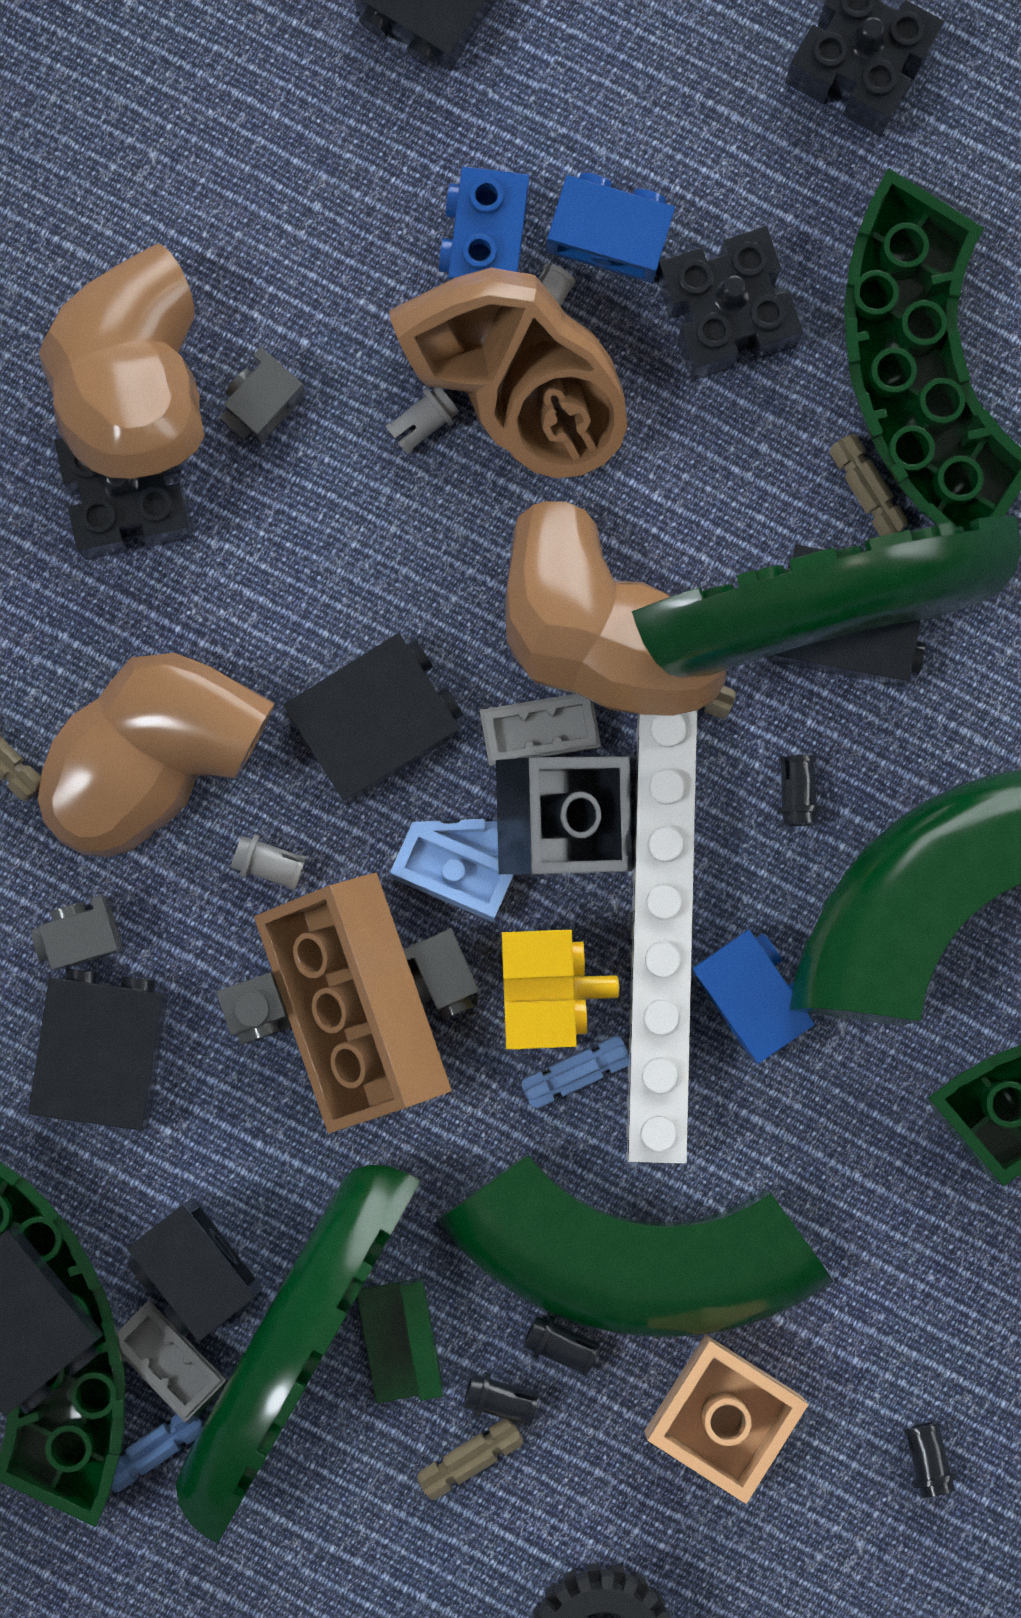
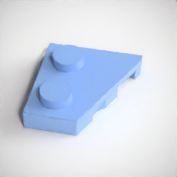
(454, 864)

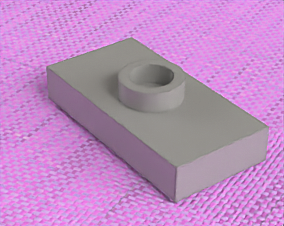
(540, 728)
(170, 1362)

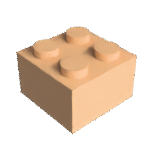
(725, 1418)

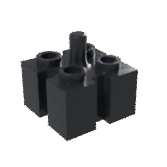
(864, 57)
(729, 303)
(122, 508)

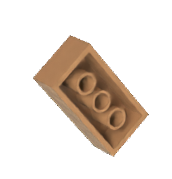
(352, 1002)

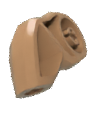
(528, 367)
(118, 372)
(577, 624)
(139, 748)

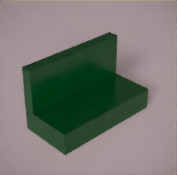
(400, 1341)

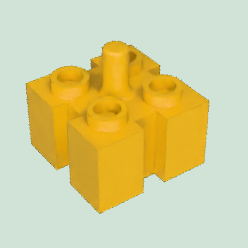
(548, 989)

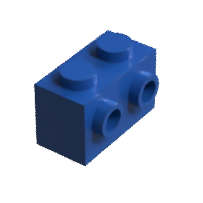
(488, 222)
(610, 227)
(752, 994)

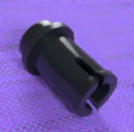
(798, 791)
(560, 1345)
(500, 1399)
(930, 1460)

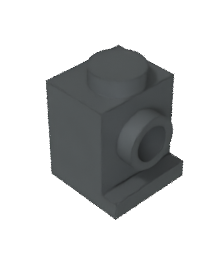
(261, 398)
(78, 935)
(442, 974)
(254, 1008)

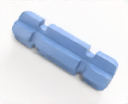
(575, 1072)
(154, 1449)

